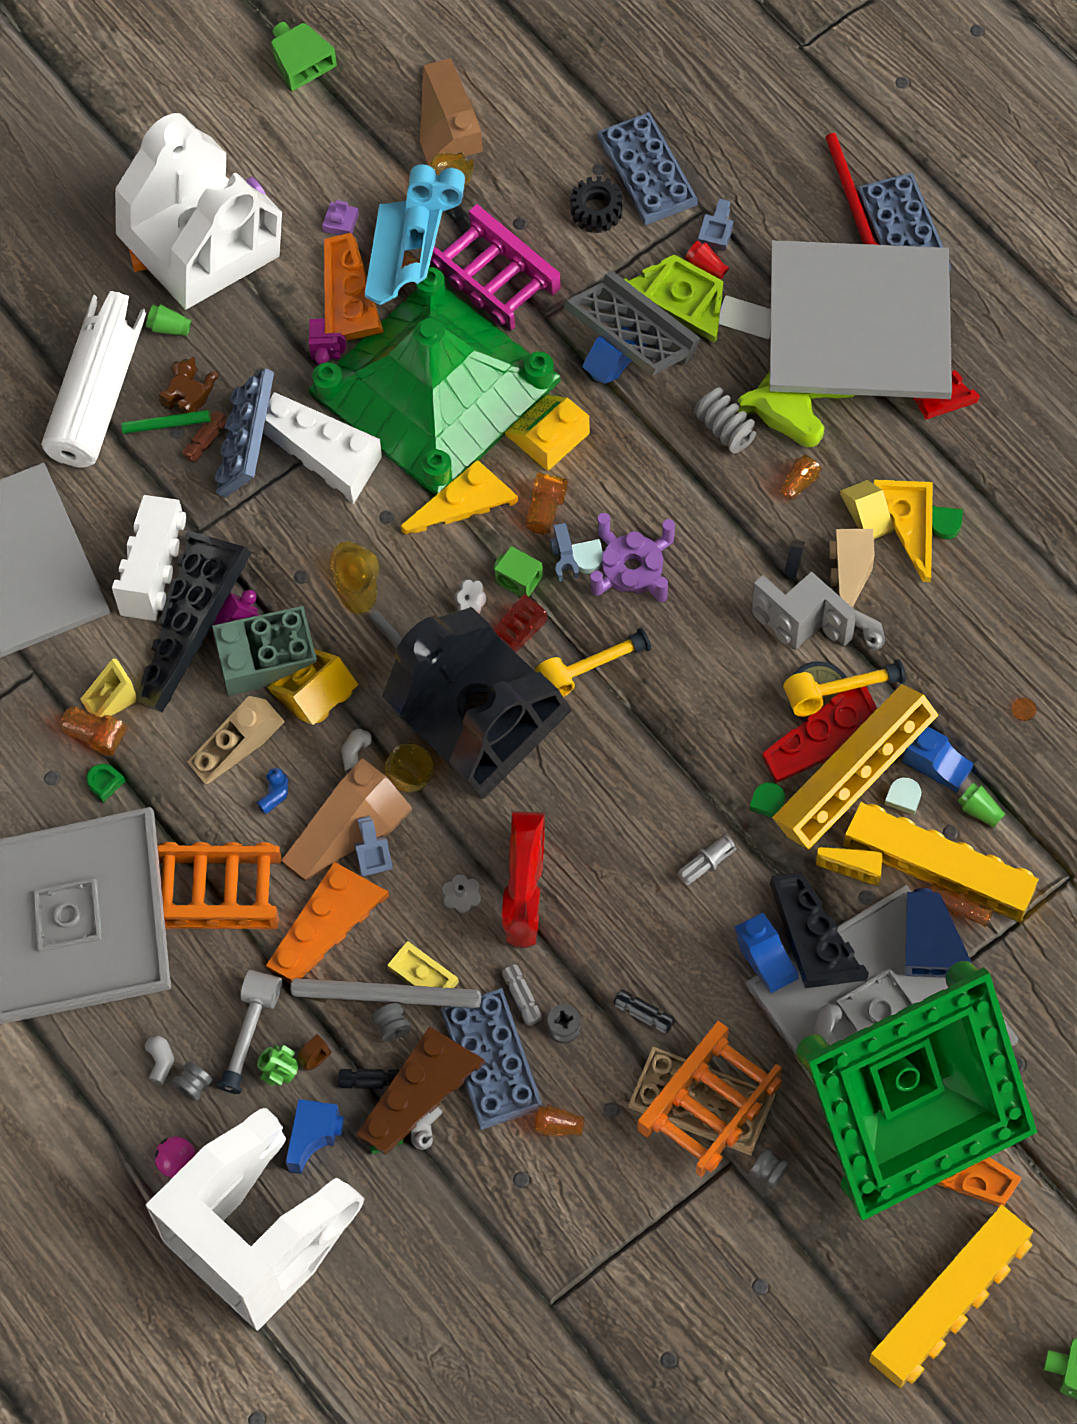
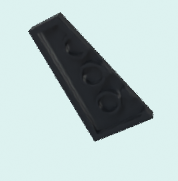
(813, 936)

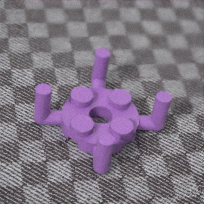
(636, 547)

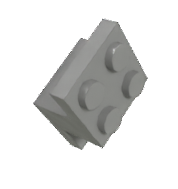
(803, 611)

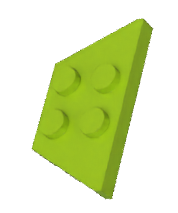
(684, 293)

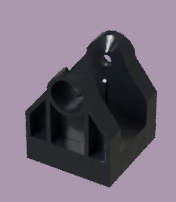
(459, 657)

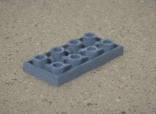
(647, 168)
(898, 213)
(244, 433)
(504, 1084)

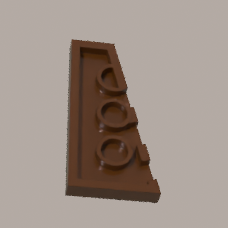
(421, 1084)

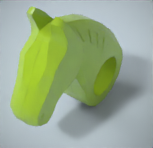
(786, 412)

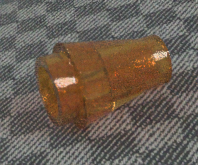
(801, 476)
(557, 1122)

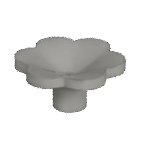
(470, 595)
(462, 899)

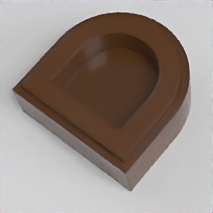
(313, 1053)

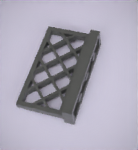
(637, 313)

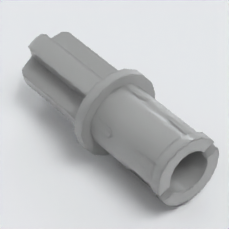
(707, 859)

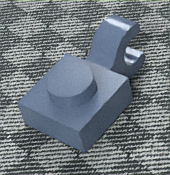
(717, 228)
(562, 547)
(372, 852)

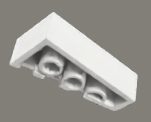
(323, 444)
(149, 558)

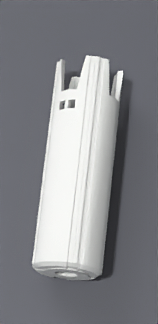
(92, 383)

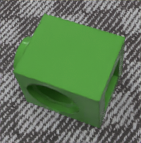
(518, 572)

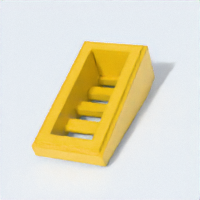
(852, 863)

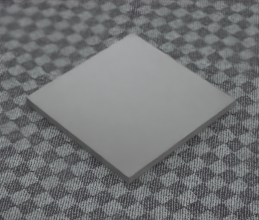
(860, 319)
(42, 565)
(81, 916)
(880, 945)

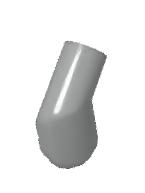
(871, 629)
(163, 1056)

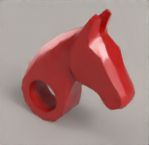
(522, 893)

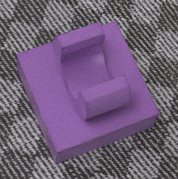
(340, 218)

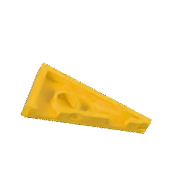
(468, 494)
(912, 519)

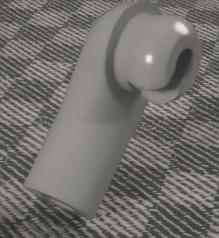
(352, 745)
(826, 1020)
(422, 1134)

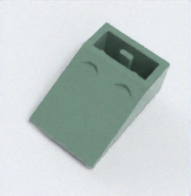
(263, 649)

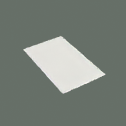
(745, 317)

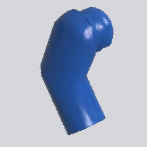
(276, 790)

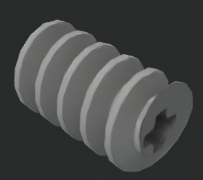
(724, 422)

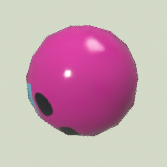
(173, 1155)

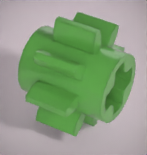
(277, 1065)

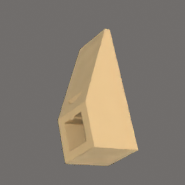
(853, 561)
(236, 738)

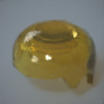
(457, 161)
(409, 767)

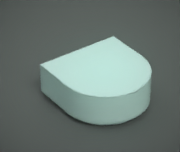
(588, 556)
(904, 795)

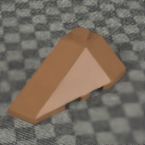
(446, 114)
(336, 826)

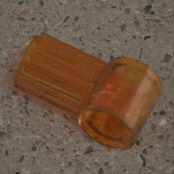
(547, 495)
(101, 733)

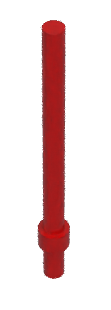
(849, 189)

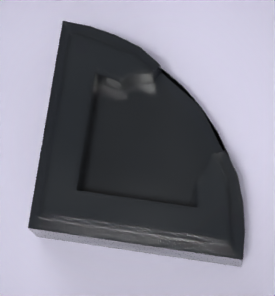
(794, 558)

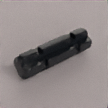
(644, 1011)
(366, 1078)

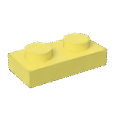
(419, 969)

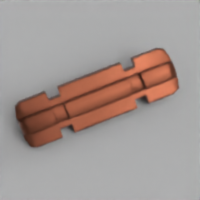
(205, 437)

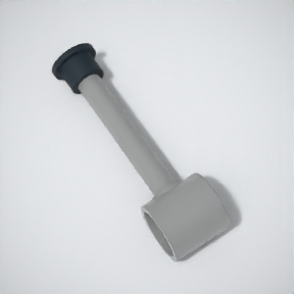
(260, 992)

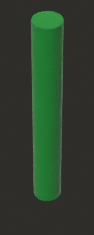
(166, 421)

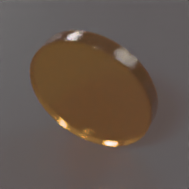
(1024, 709)

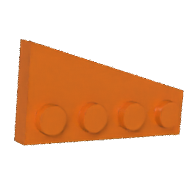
(345, 287)
(325, 920)
(985, 1181)

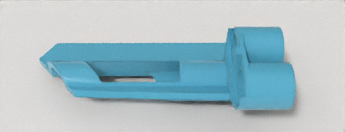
(410, 227)

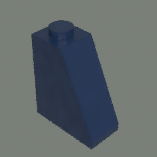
(930, 936)

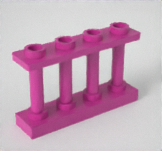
(501, 243)

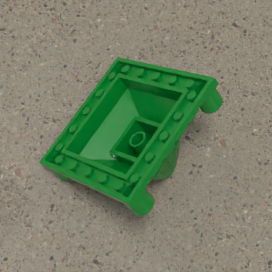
(434, 384)
(920, 1092)

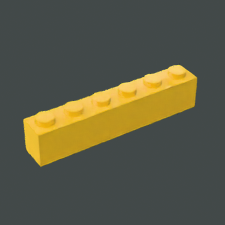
(855, 766)
(939, 860)
(951, 1296)

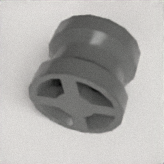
(391, 1022)
(563, 1031)
(191, 1081)
(769, 1168)

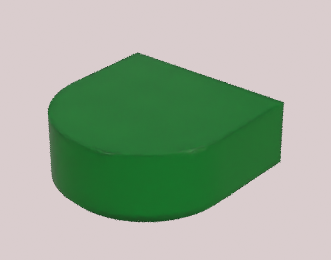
(946, 522)
(104, 781)
(767, 799)

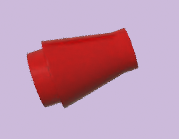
(705, 258)

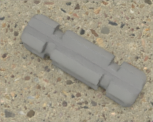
(521, 995)

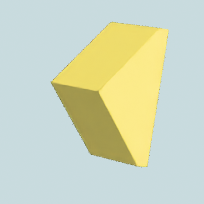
(868, 507)
(110, 691)

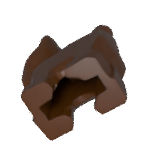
(185, 391)

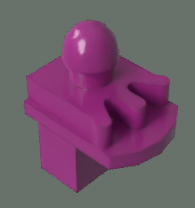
(324, 345)
(237, 608)

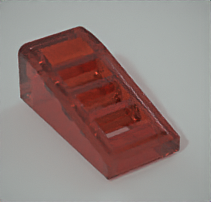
(527, 605)

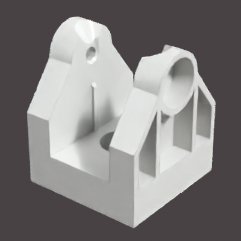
(191, 219)
(212, 1185)

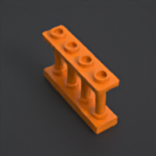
(229, 913)
(696, 1068)

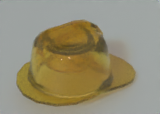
(355, 576)

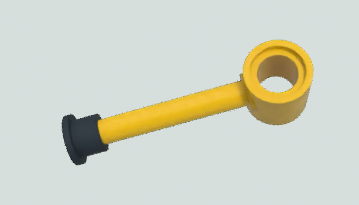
(562, 675)
(806, 694)

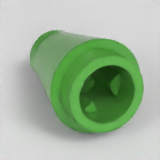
(167, 321)
(981, 805)

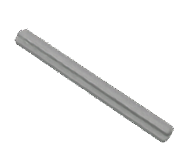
(386, 993)

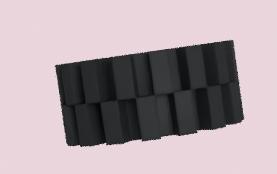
(596, 190)

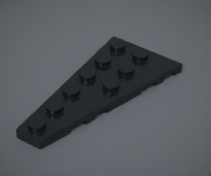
(190, 609)

